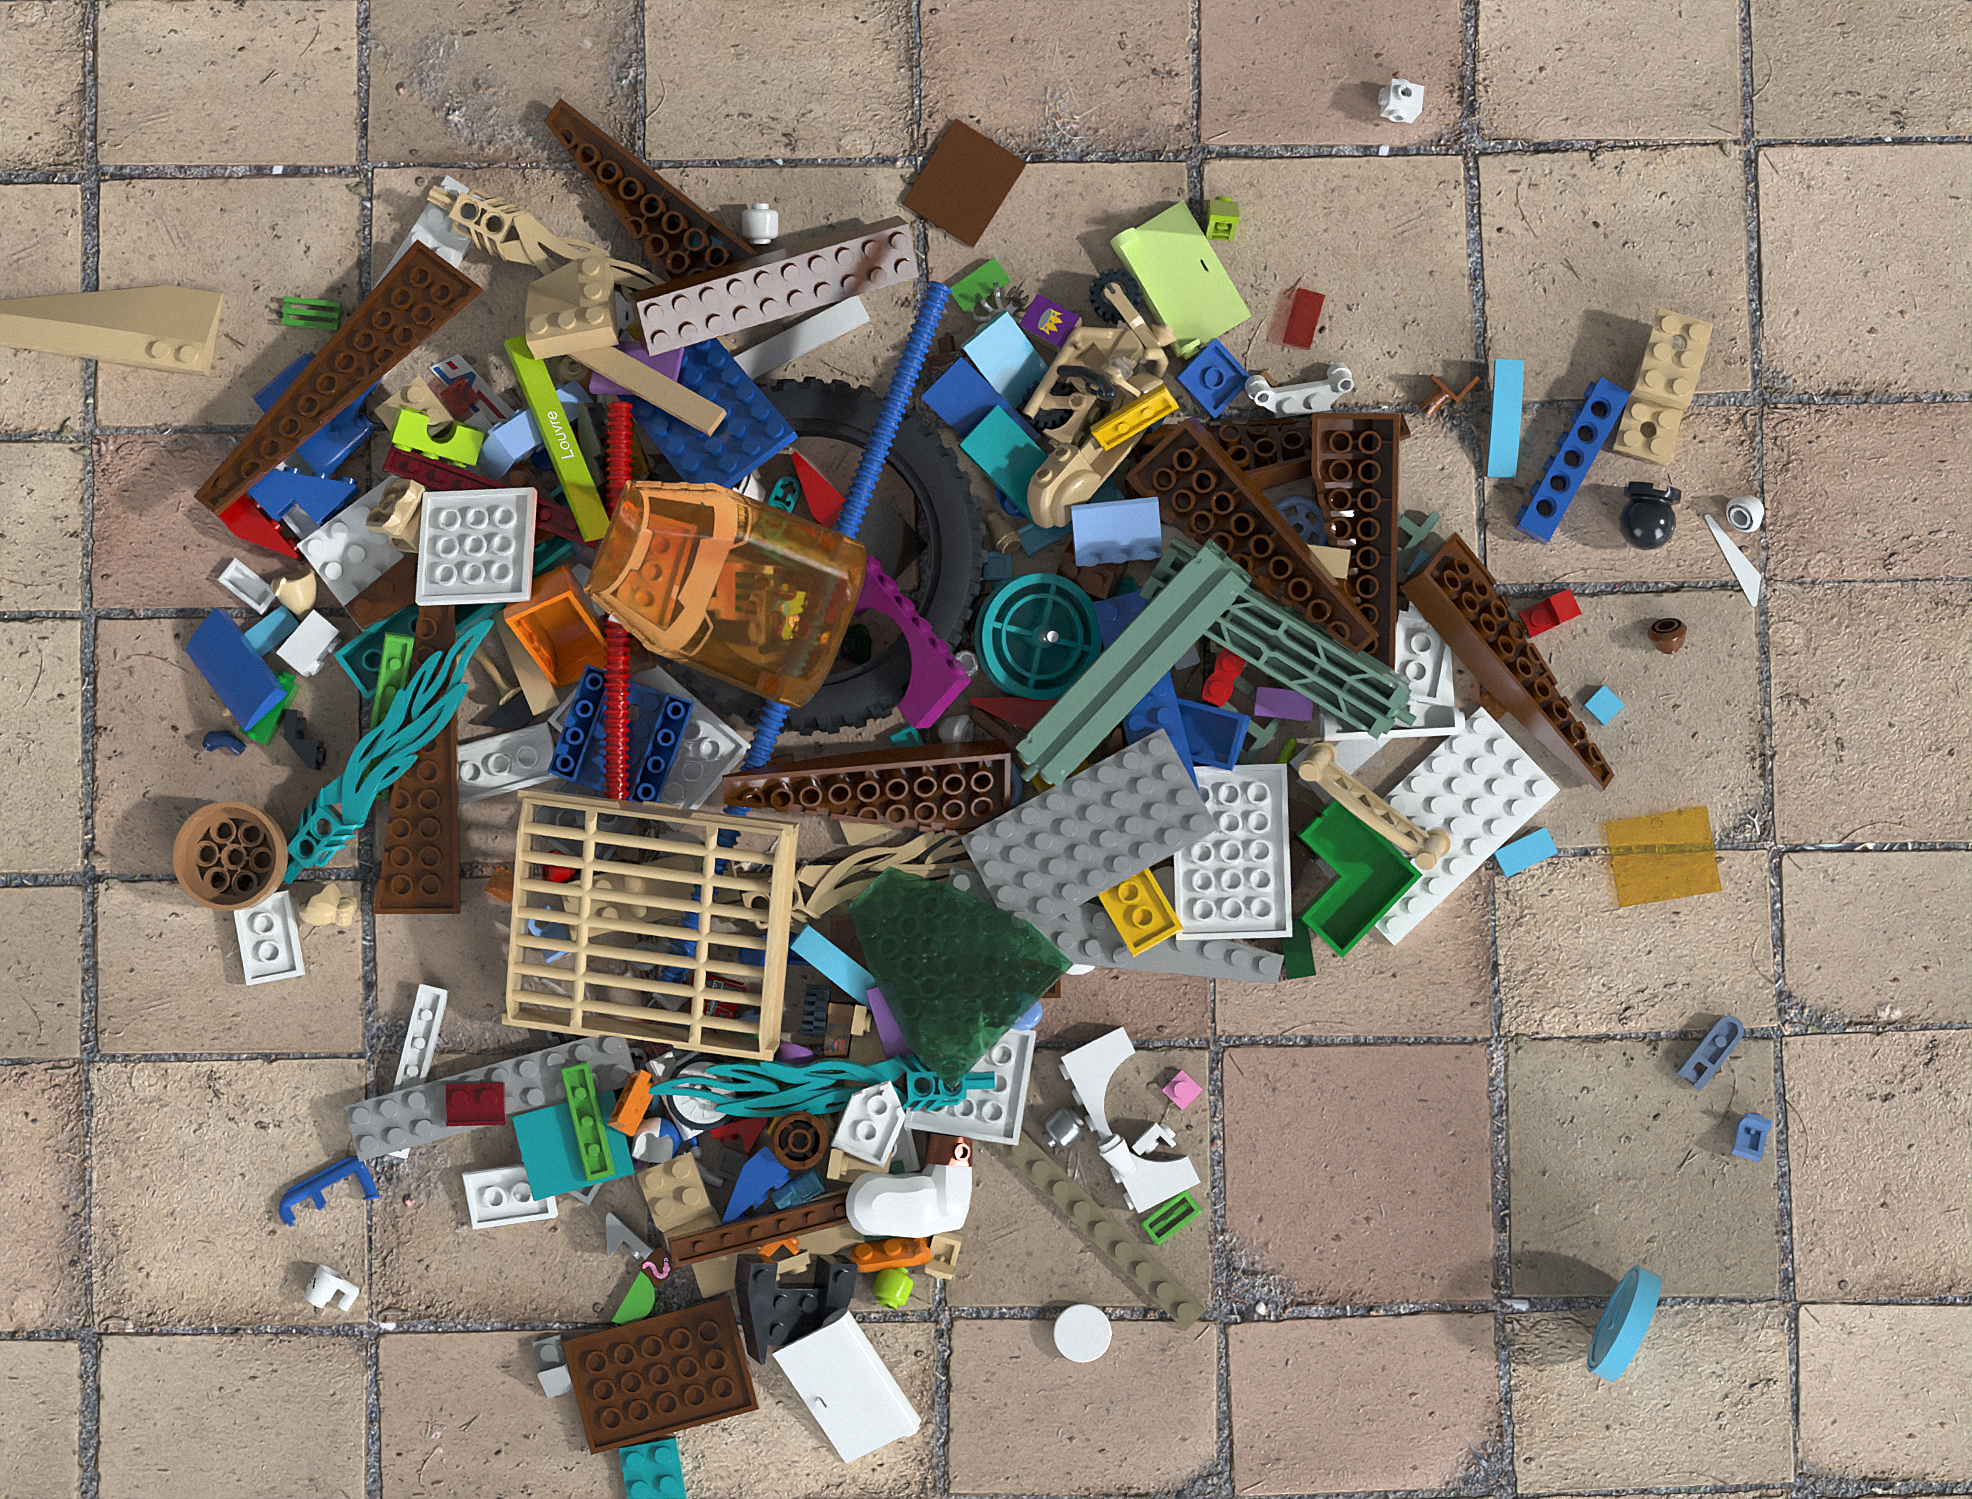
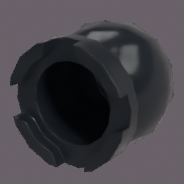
(1648, 517)

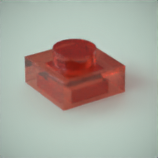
(460, 396)

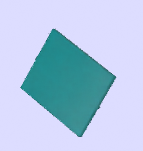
(552, 1149)

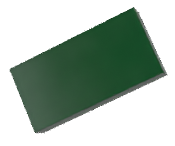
(1298, 952)

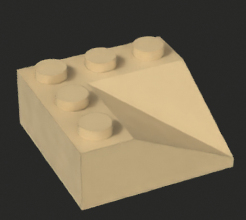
(572, 309)

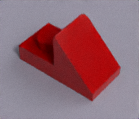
(1549, 613)
(749, 1129)

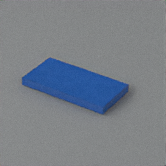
(966, 397)

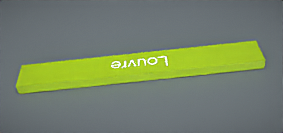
(558, 439)

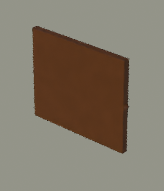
(964, 183)

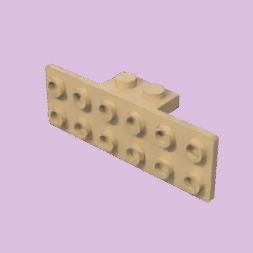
(719, 1273)

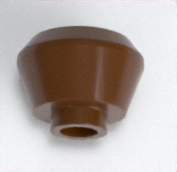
(1668, 635)

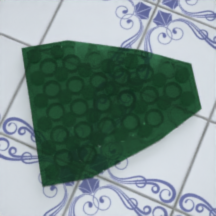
(951, 967)

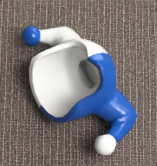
(659, 1141)

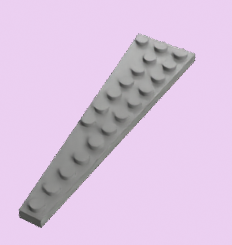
(1092, 940)

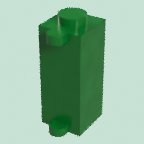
(268, 725)

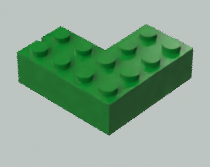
(1367, 877)

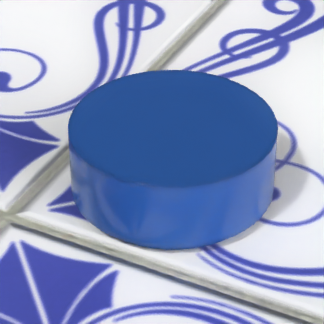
(542, 460)

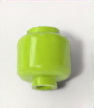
(892, 1287)

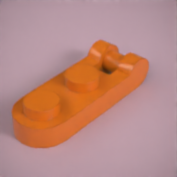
(891, 1253)

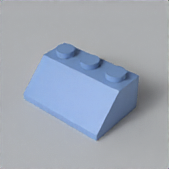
(1116, 531)

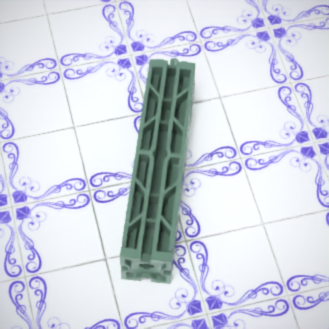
(1300, 653)
(1132, 664)

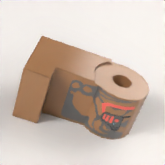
(838, 1030)

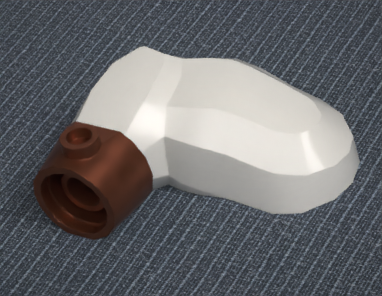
(916, 1202)

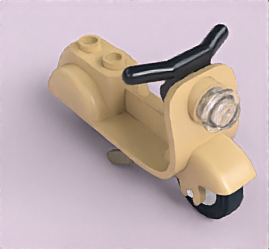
(1075, 473)

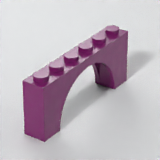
(935, 673)

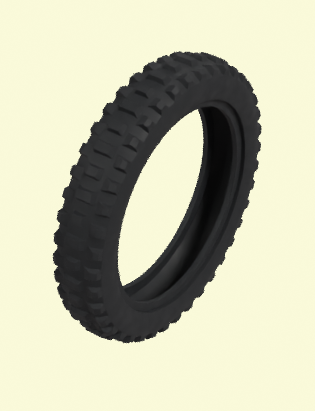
(956, 563)

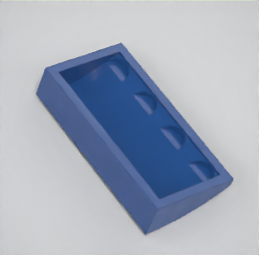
(234, 669)
(1212, 733)

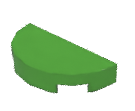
(637, 1302)

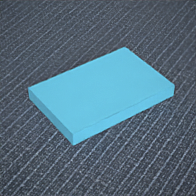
(1005, 358)

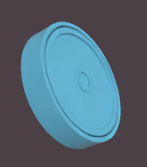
(1623, 1323)

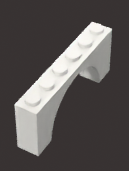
(1090, 1072)

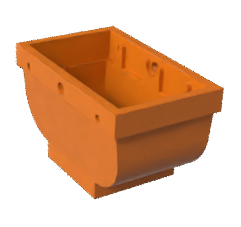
(559, 627)

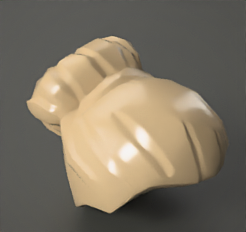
(330, 907)

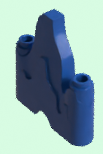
(335, 440)

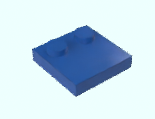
(1213, 378)

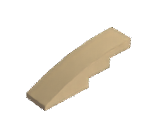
(534, 683)

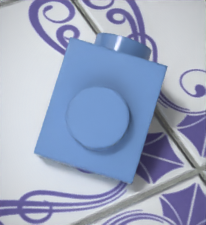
(1751, 1136)

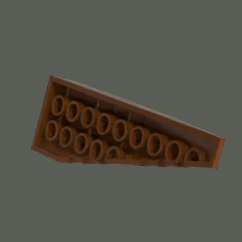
(1214, 499)
(1359, 500)

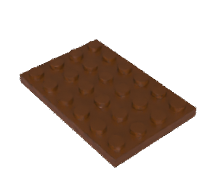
(660, 1375)

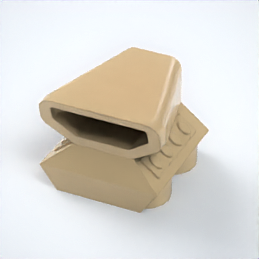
(399, 514)

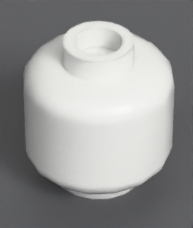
(760, 224)

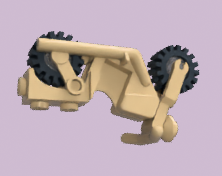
(1051, 403)

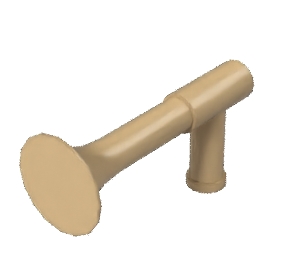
(506, 690)

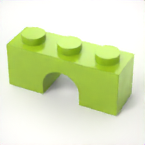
(460, 445)

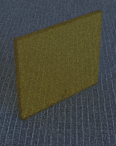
(1663, 857)

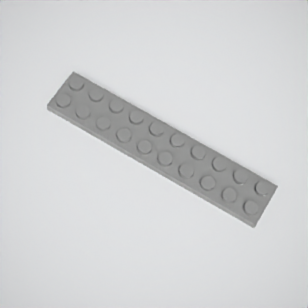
(531, 1084)

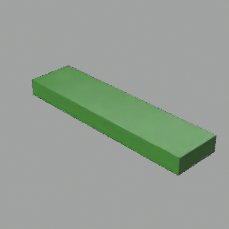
(588, 1121)

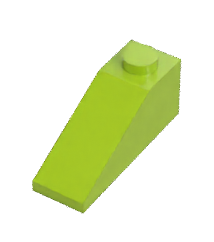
(1222, 219)

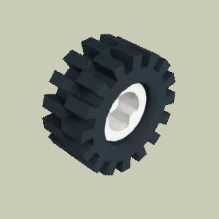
(815, 1011)

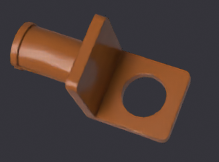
(1441, 394)

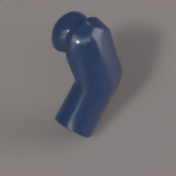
(223, 738)

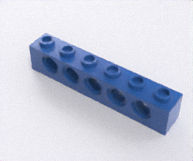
(1612, 400)

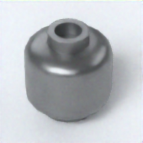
(1062, 1127)

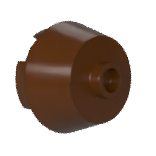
(799, 1140)

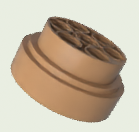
(198, 875)

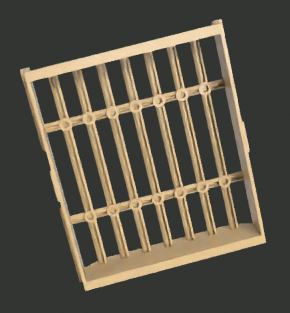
(690, 1039)

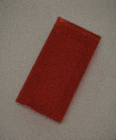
(1303, 318)

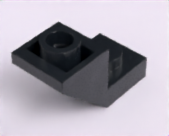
(309, 751)

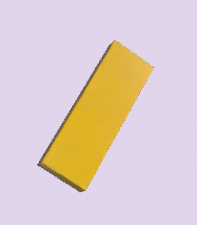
(1134, 417)

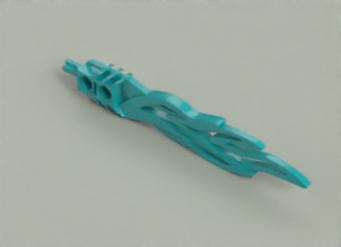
(346, 788)
(809, 1080)

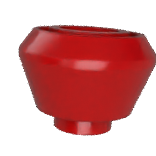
(557, 873)

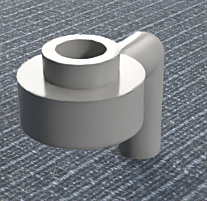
(659, 947)

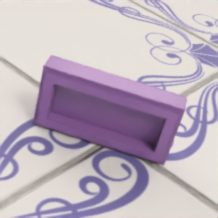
(1282, 704)

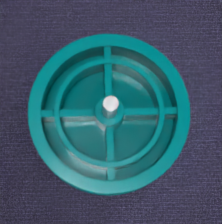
(1036, 635)

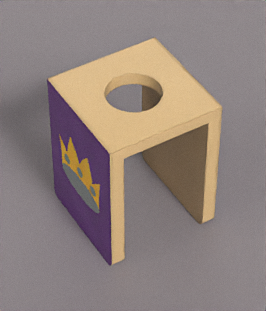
(1049, 323)

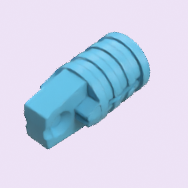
(799, 1189)

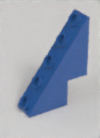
(315, 494)

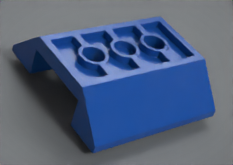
(651, 742)

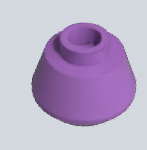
(793, 1054)

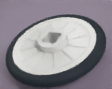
(696, 1111)

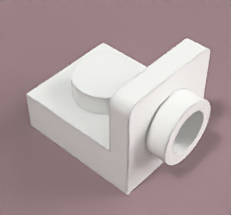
(1147, 1141)

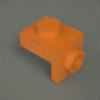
(769, 1249)

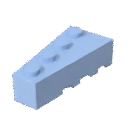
(520, 436)

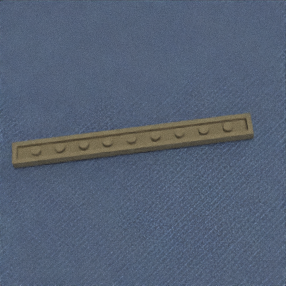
(1103, 1230)

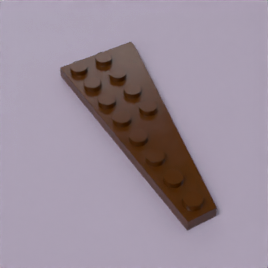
(397, 586)

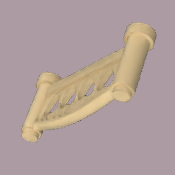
(1424, 846)

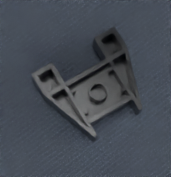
(787, 1311)

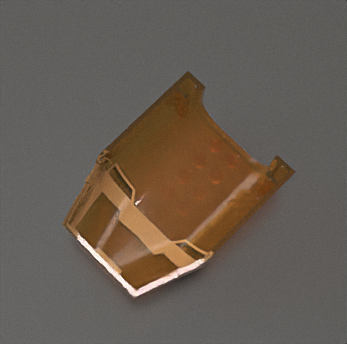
(729, 585)

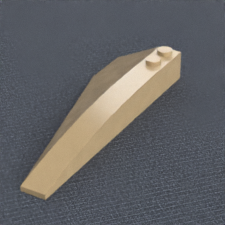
(130, 326)

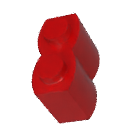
(1219, 685)

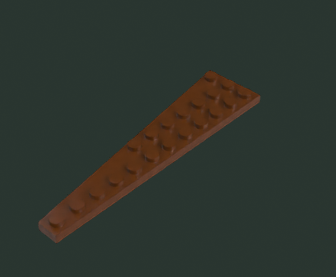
(384, 329)
(424, 822)

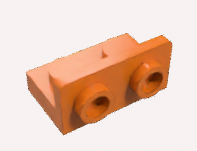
(632, 1103)

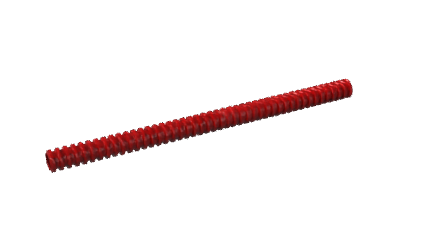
(616, 637)

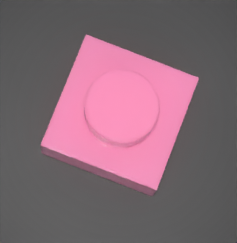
(1182, 1089)

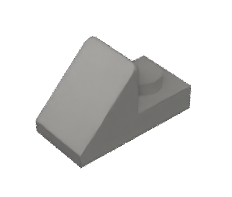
(620, 1231)
(552, 1366)

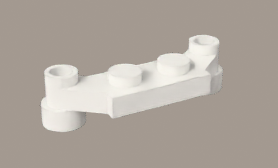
(1303, 397)

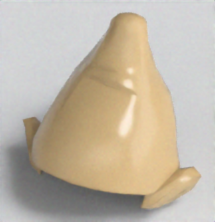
(297, 590)

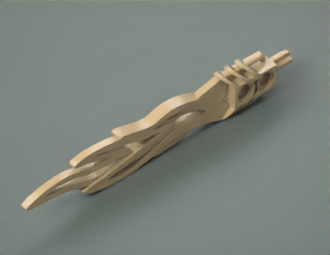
(531, 234)
(827, 877)

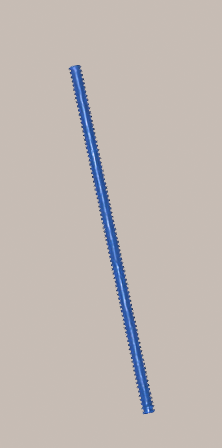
(847, 524)

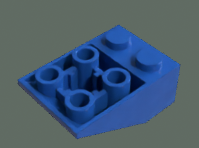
(754, 1181)

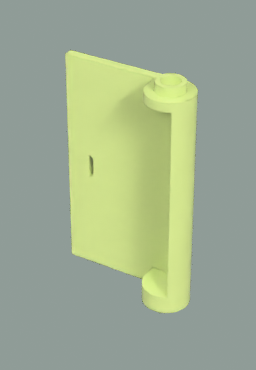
(1174, 282)

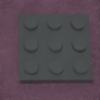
(576, 819)

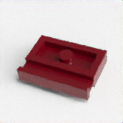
(475, 1104)

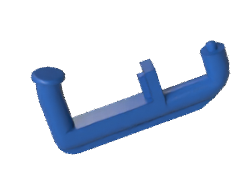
(321, 1181)

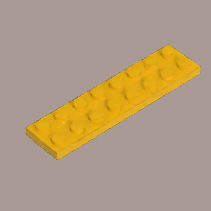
(1134, 905)

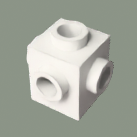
(1401, 100)

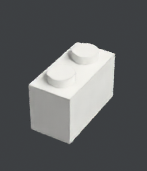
(311, 644)

